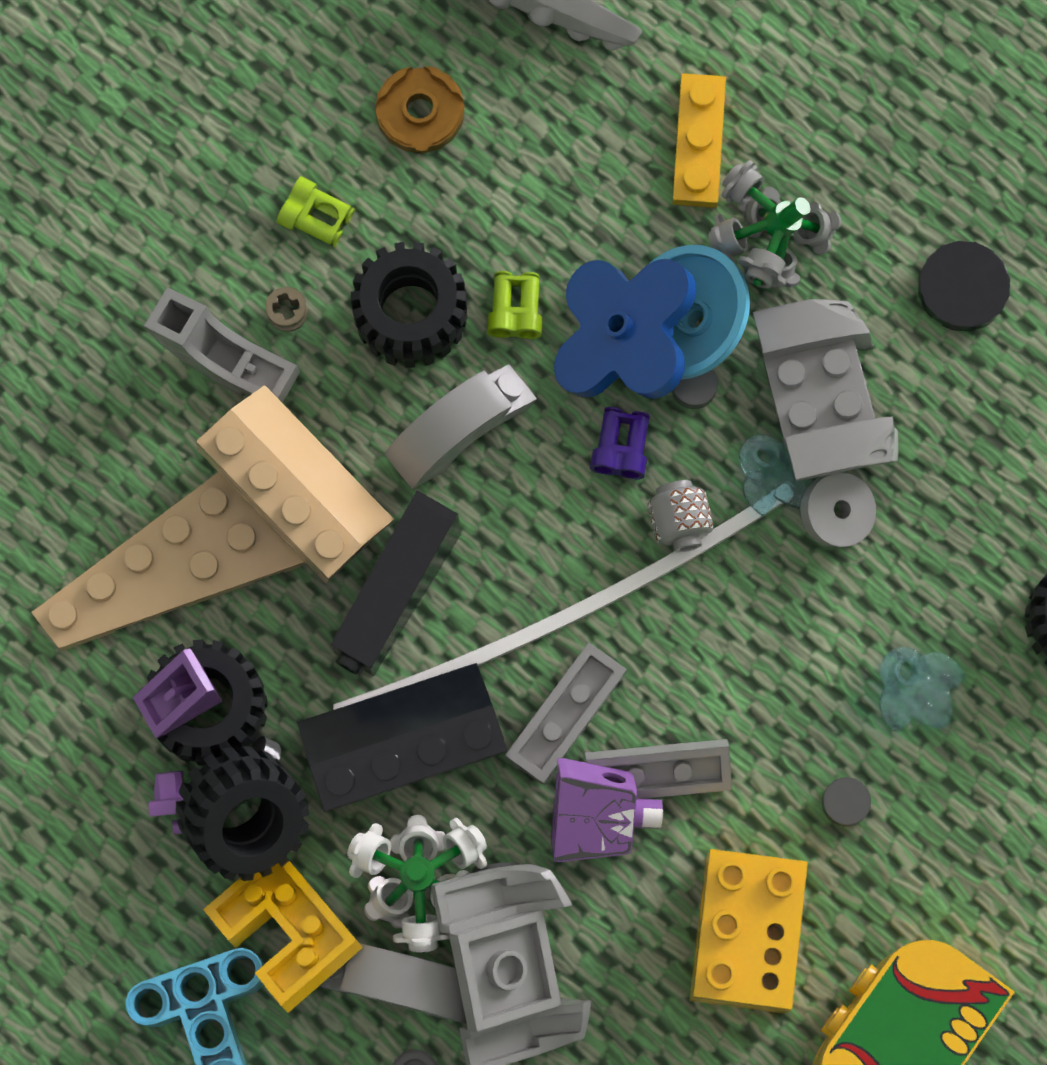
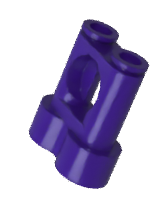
(618, 459)

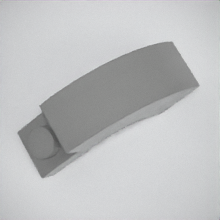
(215, 350)
(456, 422)
(401, 982)

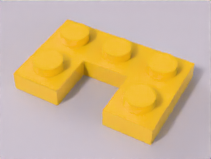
(317, 935)

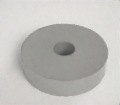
(819, 514)

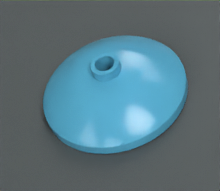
(720, 298)

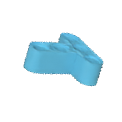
(198, 1013)

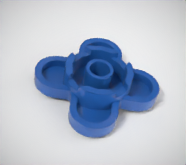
(625, 329)

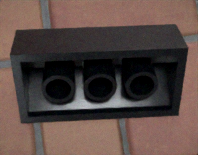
(401, 737)

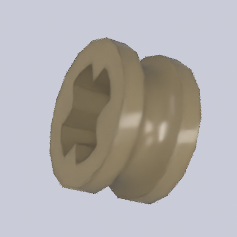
(295, 299)

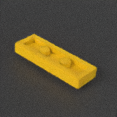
(699, 140)

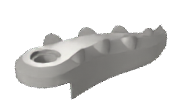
(580, 18)

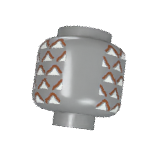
(680, 515)

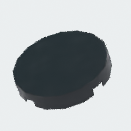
(964, 286)

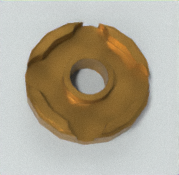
(425, 133)

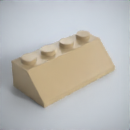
(293, 482)

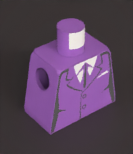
(597, 811)

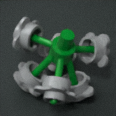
(766, 212)

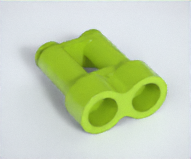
(300, 204)
(515, 321)

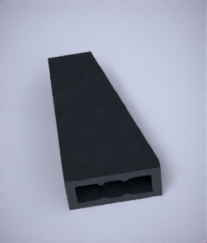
(396, 584)

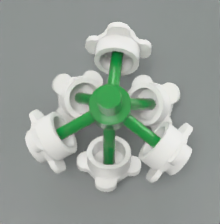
(418, 848)

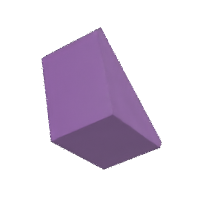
(176, 694)

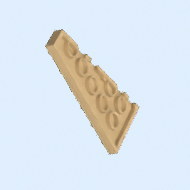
(181, 558)

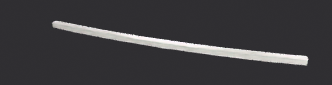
(579, 609)

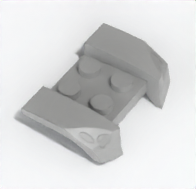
(822, 388)
(507, 963)

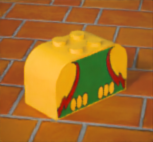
(914, 1010)

